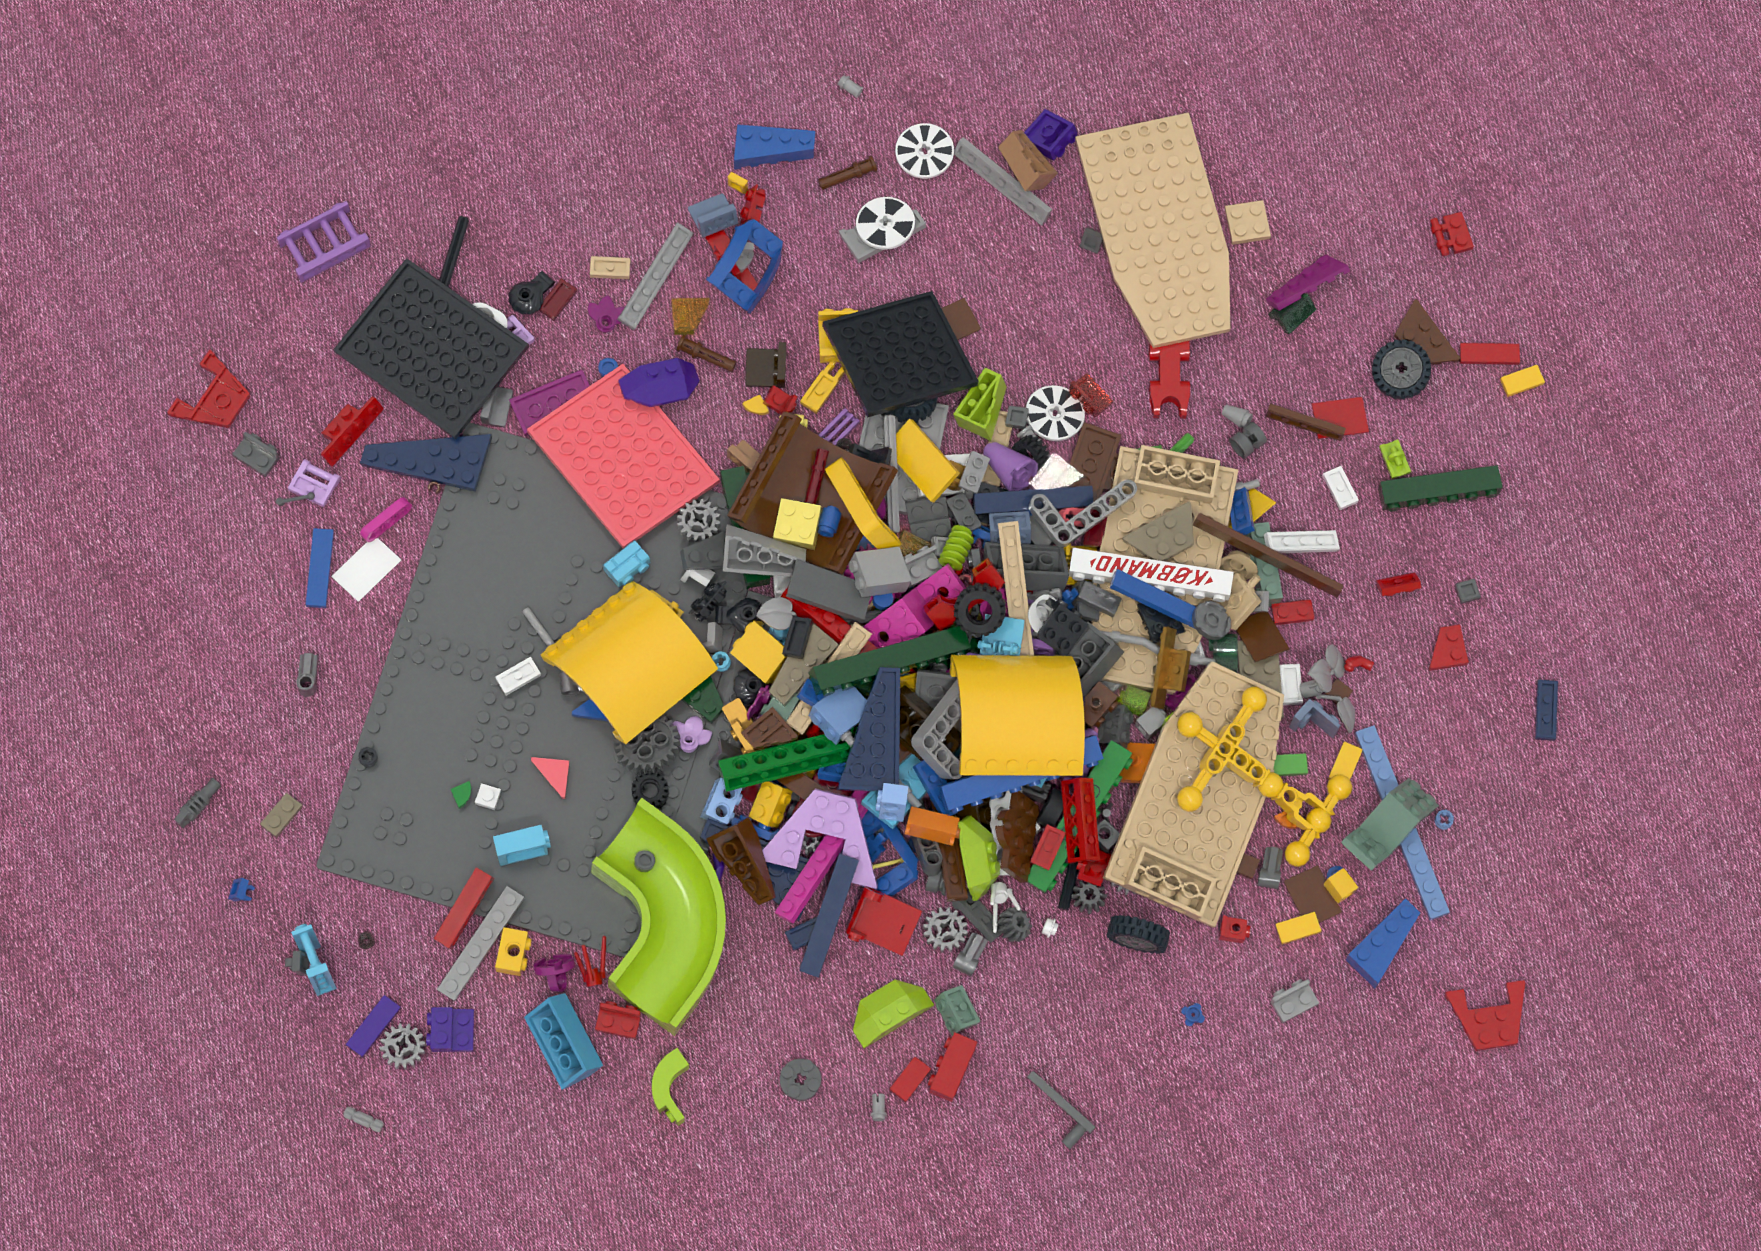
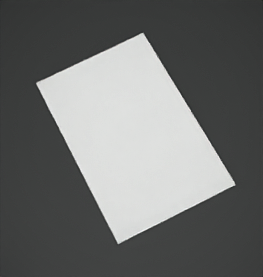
(366, 568)

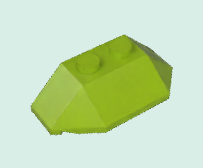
(978, 857)
(889, 1010)

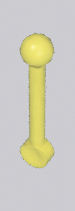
(888, 863)

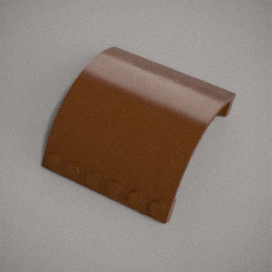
(785, 474)

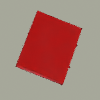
(1344, 413)

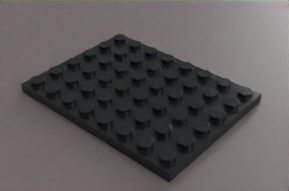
(431, 348)

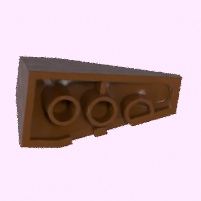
(742, 853)

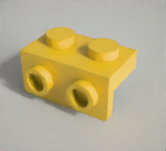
(770, 804)

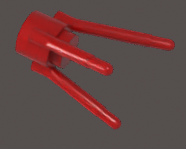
(592, 976)

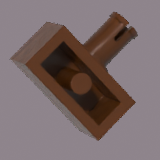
(1098, 704)

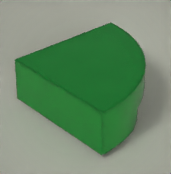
(462, 794)

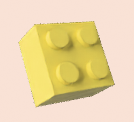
(797, 523)

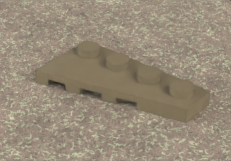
(795, 670)

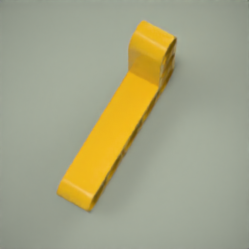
(860, 507)

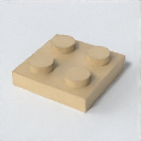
(1247, 222)

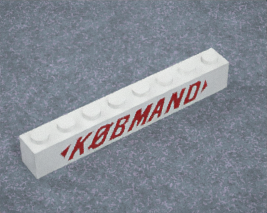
(1163, 575)

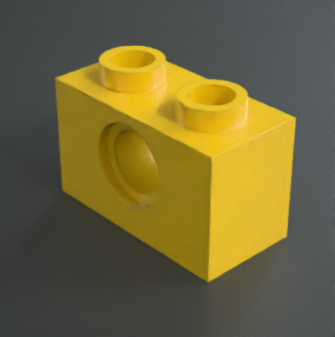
(513, 964)

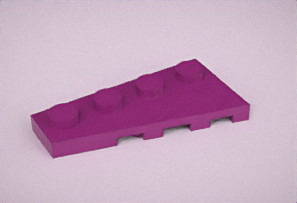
(1307, 281)
(540, 402)

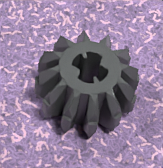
(1081, 893)
(1014, 924)

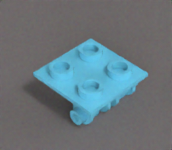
(1004, 640)

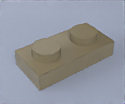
(281, 815)

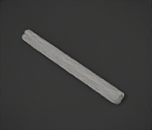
(892, 493)

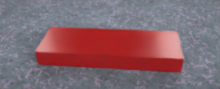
(1489, 353)

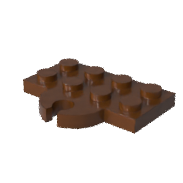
(1095, 458)
(1017, 835)

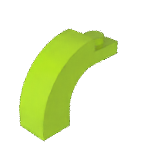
(666, 1072)

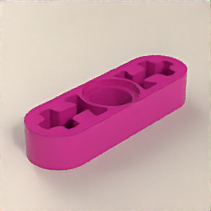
(386, 519)

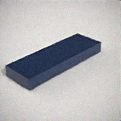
(1546, 710)

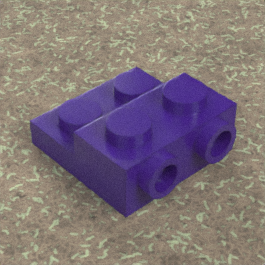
(1051, 134)
(450, 1030)

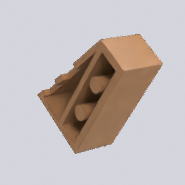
(1027, 161)

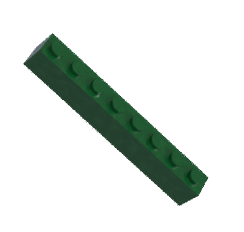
(903, 655)

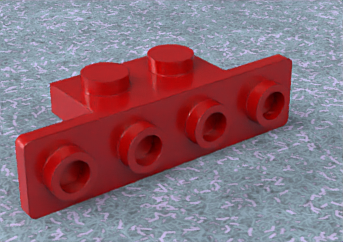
(719, 242)
(348, 428)

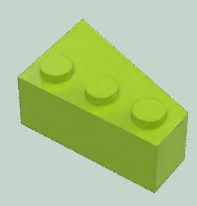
(982, 405)

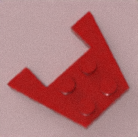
(220, 401)
(1490, 1025)

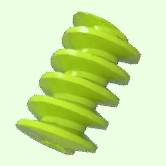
(956, 547)

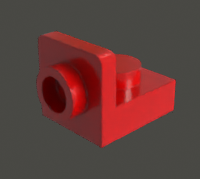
(780, 401)

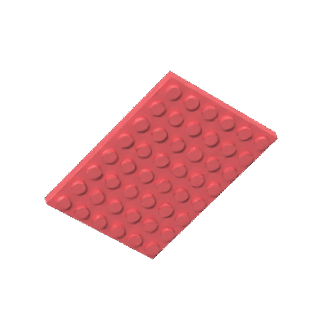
(622, 458)

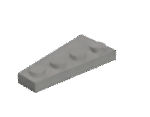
(861, 250)

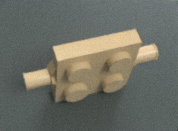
(1242, 599)

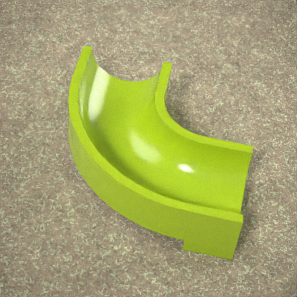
(678, 914)

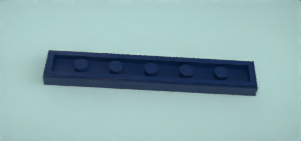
(1020, 500)
(829, 915)

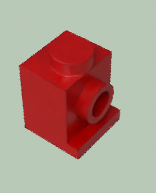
(1229, 934)

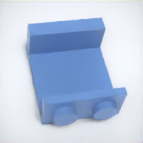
(838, 713)

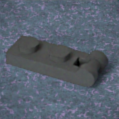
(979, 917)

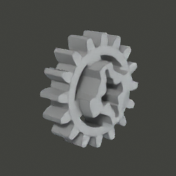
(695, 511)
(937, 925)
(394, 1044)

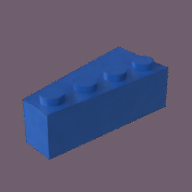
(771, 145)
(1378, 949)

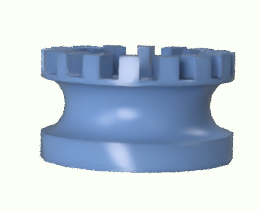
(1443, 813)

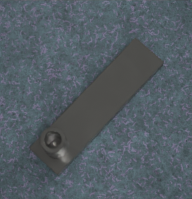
(1083, 1124)

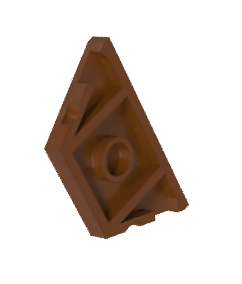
(1423, 331)

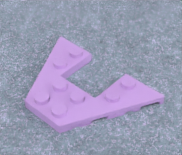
(829, 815)

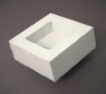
(488, 796)

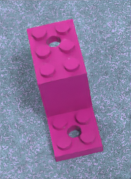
(907, 616)

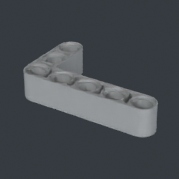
(1084, 516)
(933, 737)

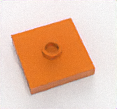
(1141, 755)

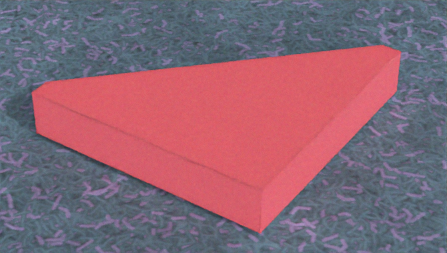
(554, 772)

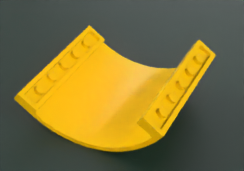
(632, 659)
(1020, 715)

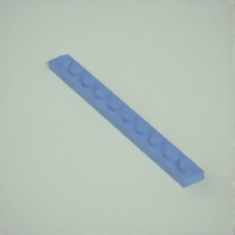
(1412, 846)

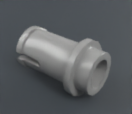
(850, 86)
(878, 1107)

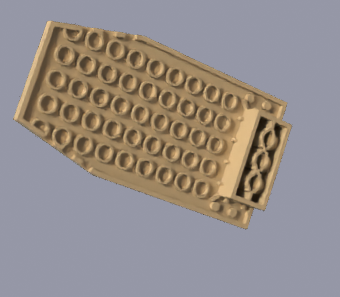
(1160, 227)
(1163, 483)
(1194, 856)

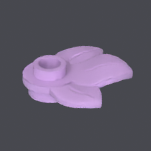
(694, 732)

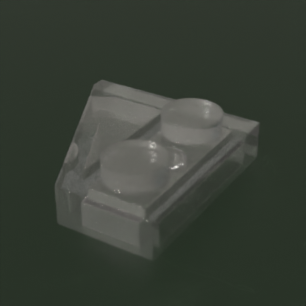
(1055, 474)

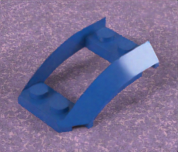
(729, 284)
(905, 872)

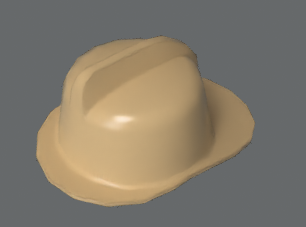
(1239, 563)

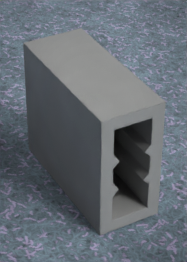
(880, 572)

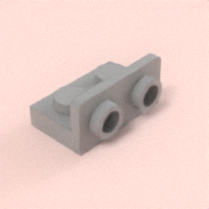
(973, 473)
(922, 564)
(1294, 1000)

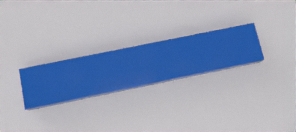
(1152, 597)

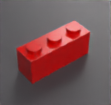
(952, 1066)

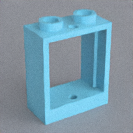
(521, 845)

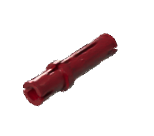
(817, 472)

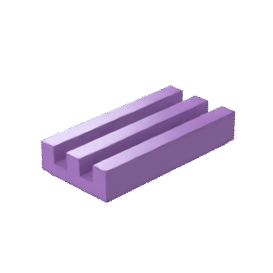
(849, 417)

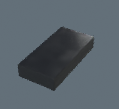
(797, 637)

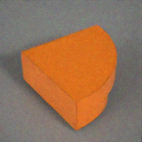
(1282, 820)

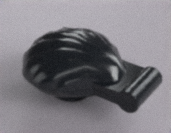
(528, 296)
(739, 615)
(747, 686)

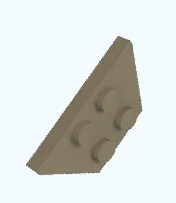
(1164, 535)

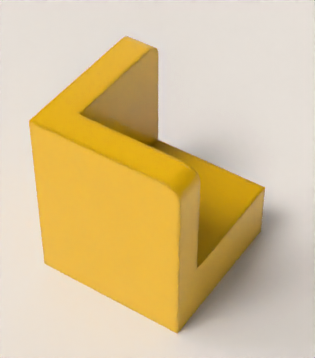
(1340, 885)

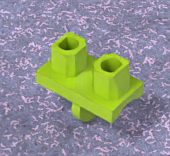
(1395, 459)

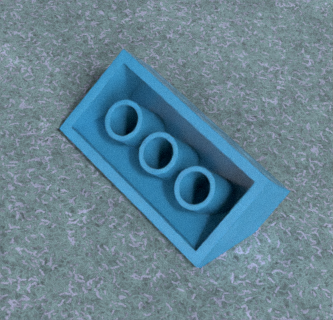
(563, 1040)

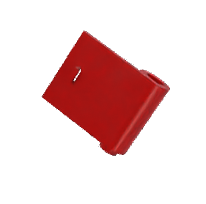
(881, 919)

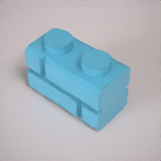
(627, 564)

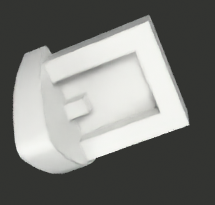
(701, 576)

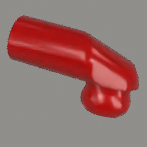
(1356, 661)

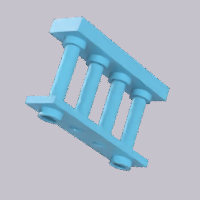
(318, 973)

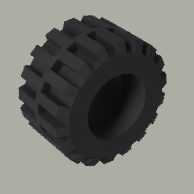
(975, 626)

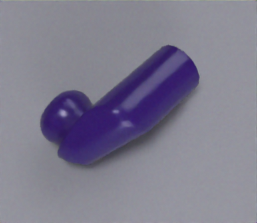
(719, 867)

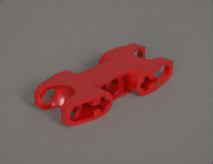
(1169, 386)

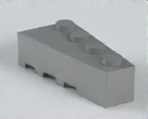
(759, 554)

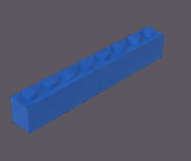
(977, 787)

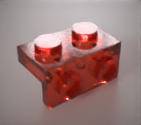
(1090, 395)

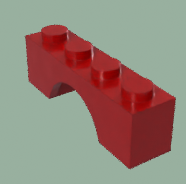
(941, 608)

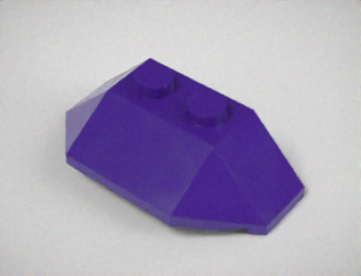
(660, 382)

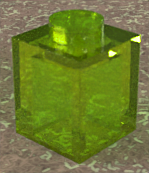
(1134, 700)

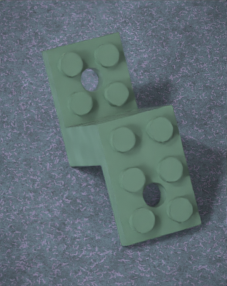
(1390, 823)

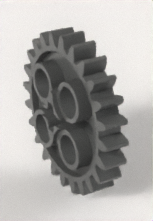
(648, 743)

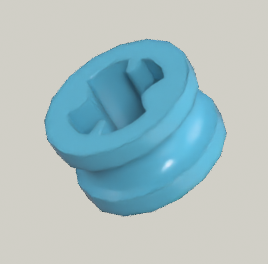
(726, 664)

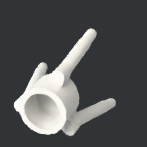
(999, 894)

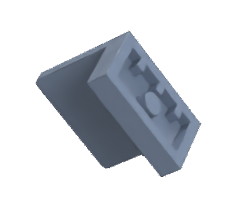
(713, 215)
(1023, 520)
(1315, 712)

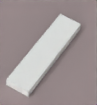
(1302, 541)

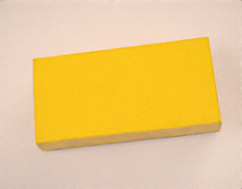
(1522, 380)
(1346, 760)
(1298, 928)

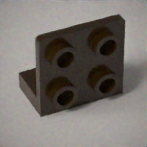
(766, 367)

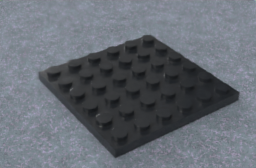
(900, 354)

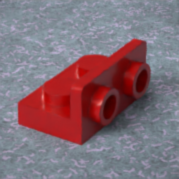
(1094, 870)
(618, 1020)

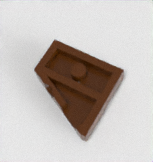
(768, 731)

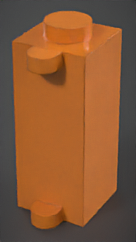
(932, 826)

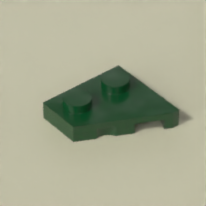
(705, 700)

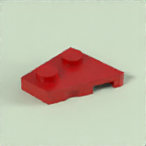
(1449, 649)

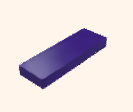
(373, 1026)

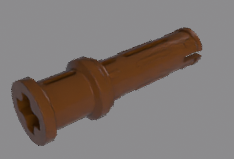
(856, 170)
(728, 364)

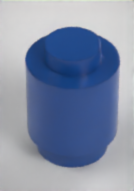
(829, 521)

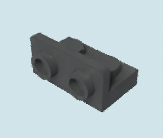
(256, 454)
(961, 512)
(1116, 727)

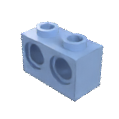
(718, 800)
(892, 802)

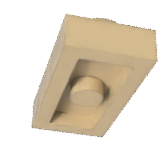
(610, 267)

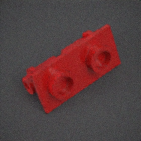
(754, 198)

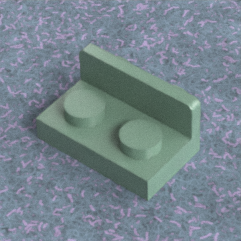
(956, 1009)

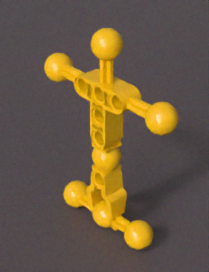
(1268, 782)

